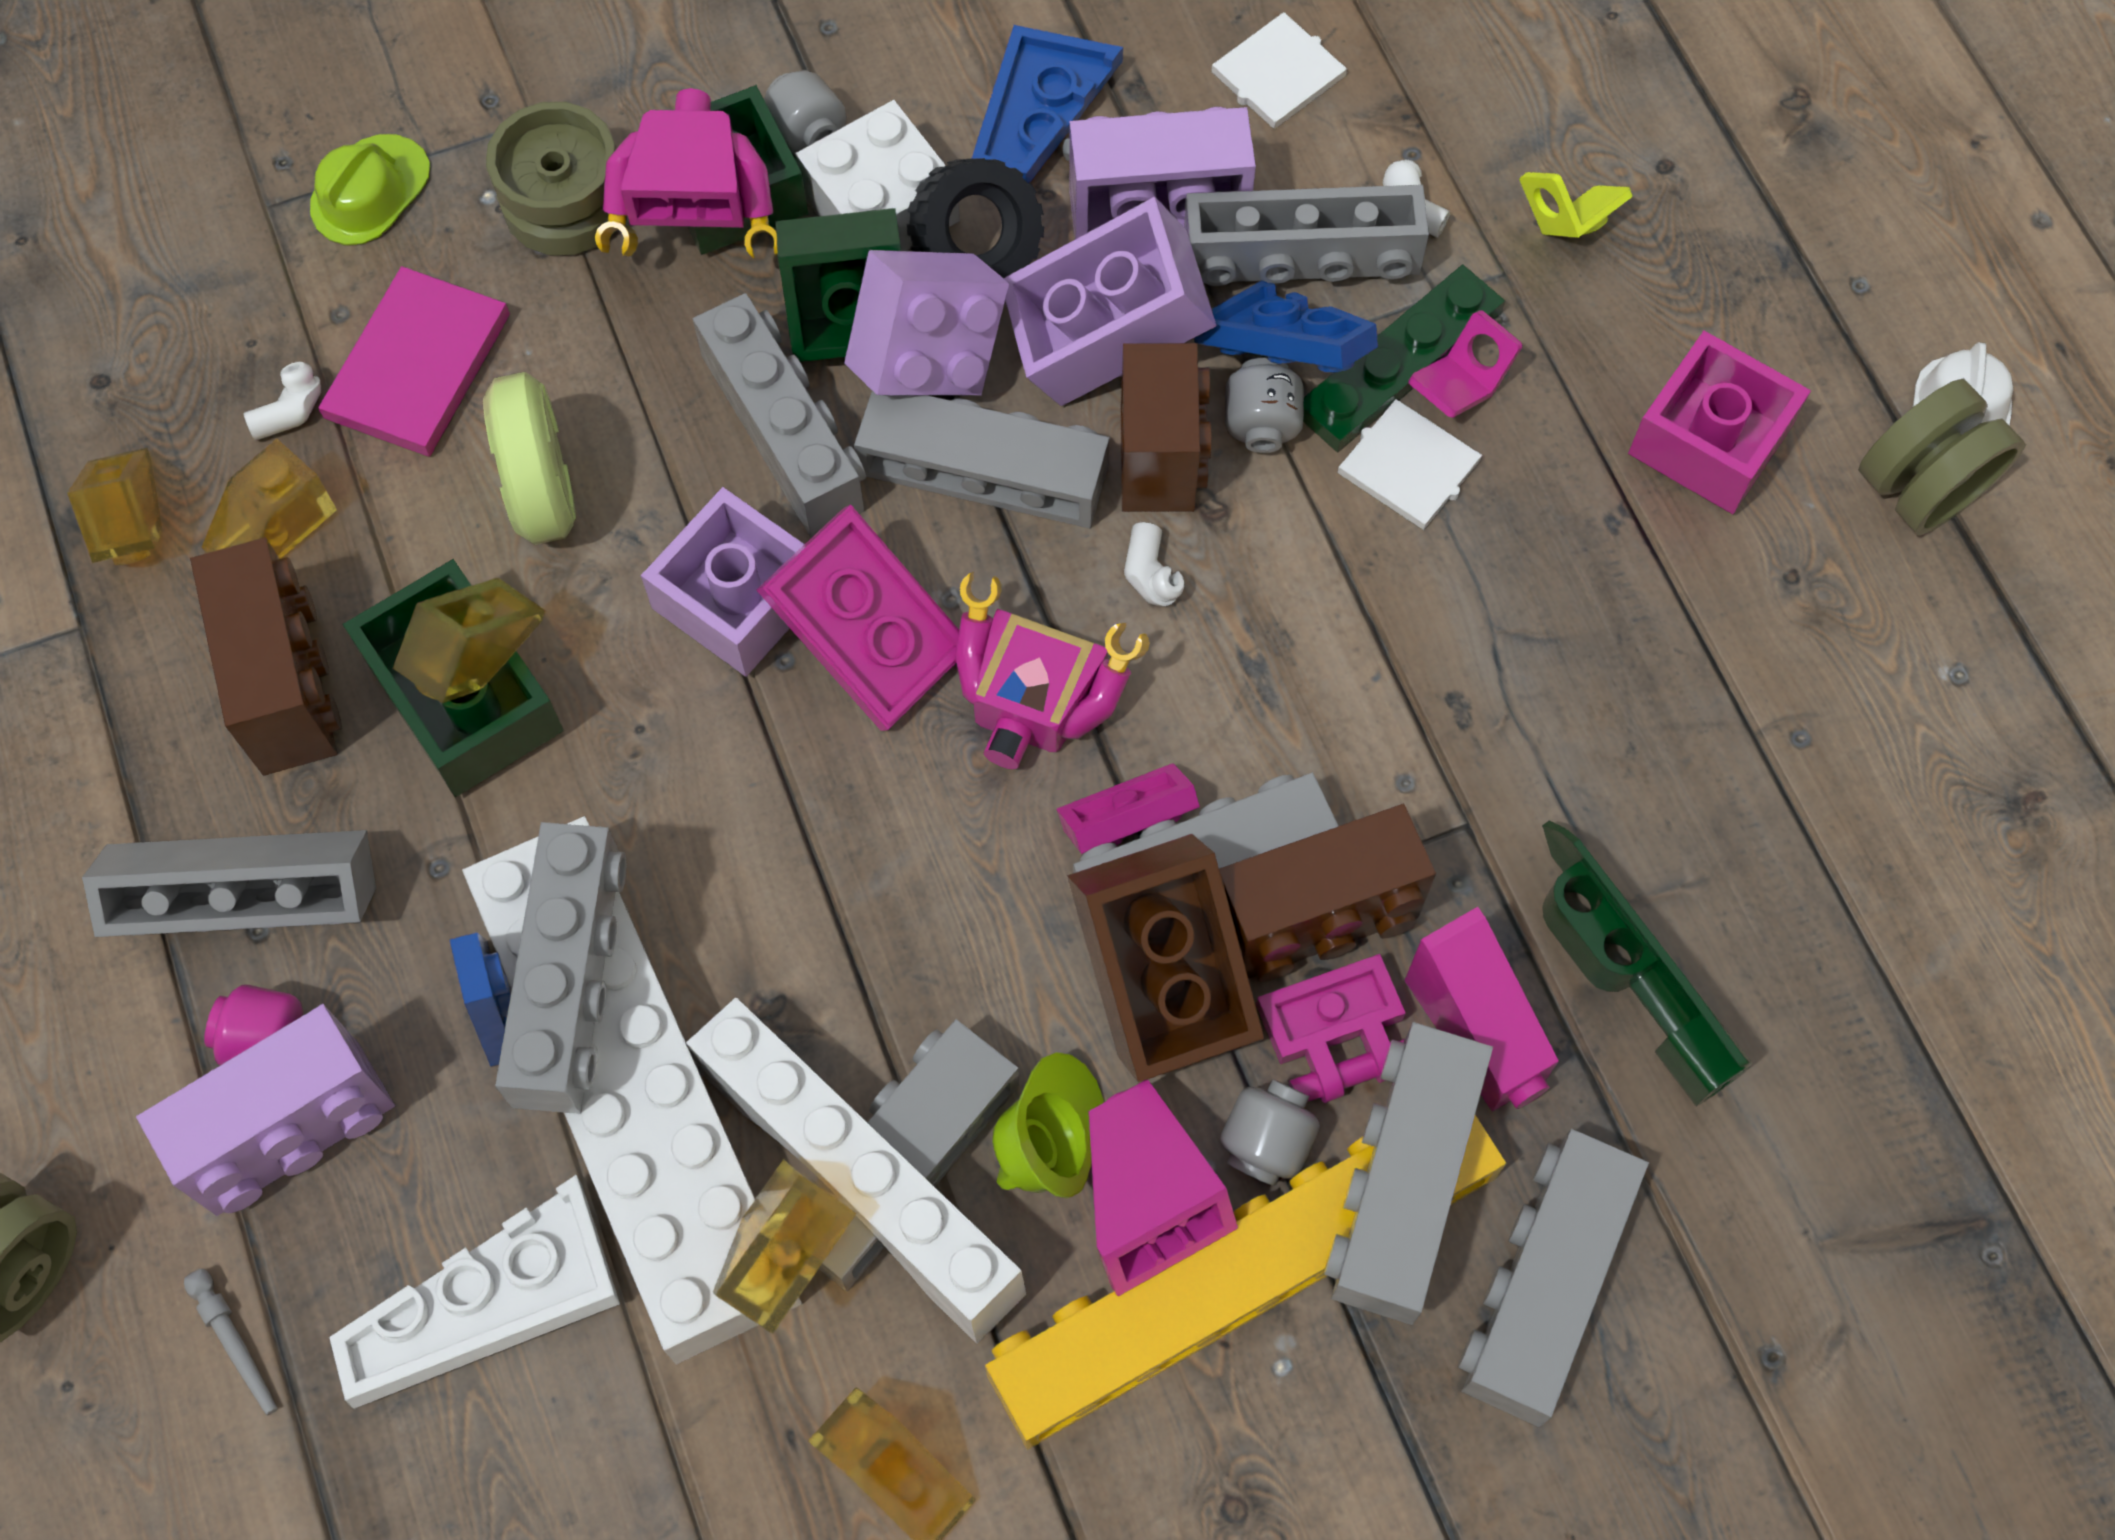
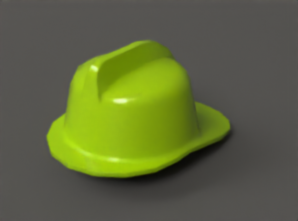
(367, 187)
(1047, 1131)

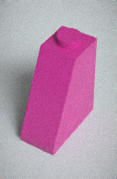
(1475, 995)
(1150, 1189)

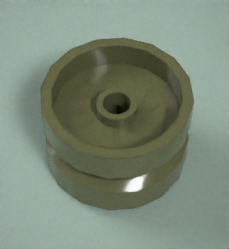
(551, 175)
(1941, 456)
(33, 1252)

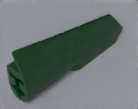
(1697, 1044)

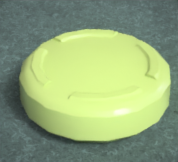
(529, 458)

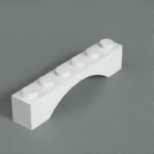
(891, 1198)

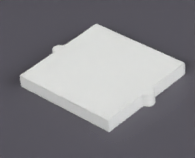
(1279, 70)
(1409, 464)

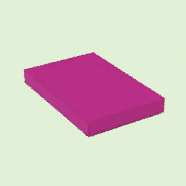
(414, 361)
(864, 617)

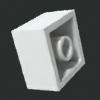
(869, 167)

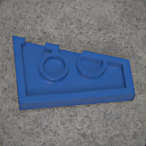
(1037, 93)
(1289, 330)
(483, 991)

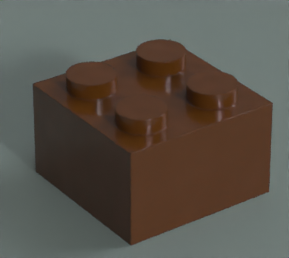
(1163, 427)

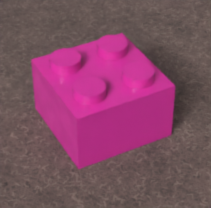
(1718, 421)

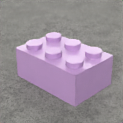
(1156, 155)
(1104, 290)
(266, 1113)

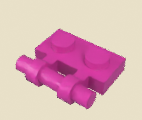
(1330, 1011)

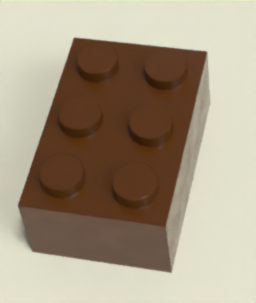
(266, 656)
(1328, 892)
(1166, 957)

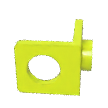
(1576, 217)

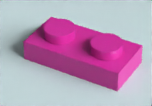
(1128, 808)

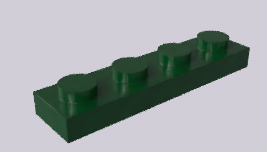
(1419, 337)

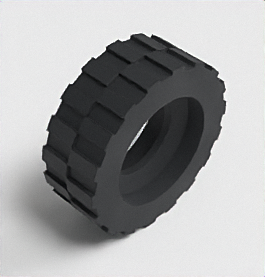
(996, 182)

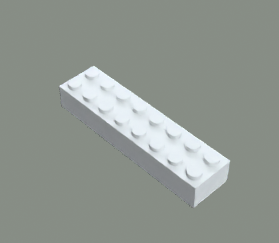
(643, 1127)

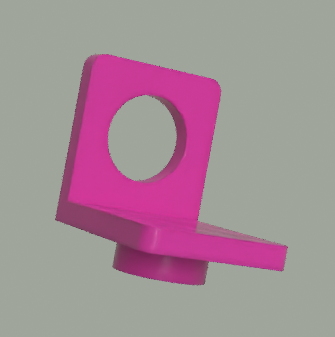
(1459, 379)

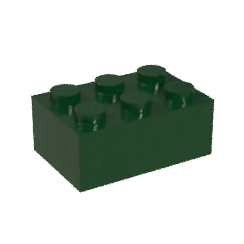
(471, 733)

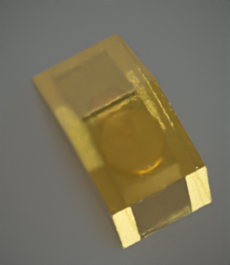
(270, 499)
(117, 507)
(465, 638)
(780, 1245)
(891, 1468)

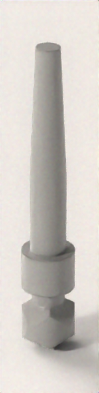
(216, 1313)

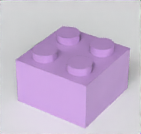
(925, 323)
(711, 580)

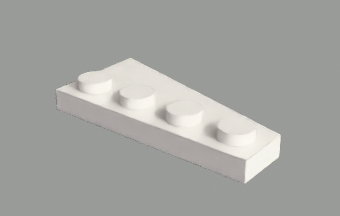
(504, 1292)

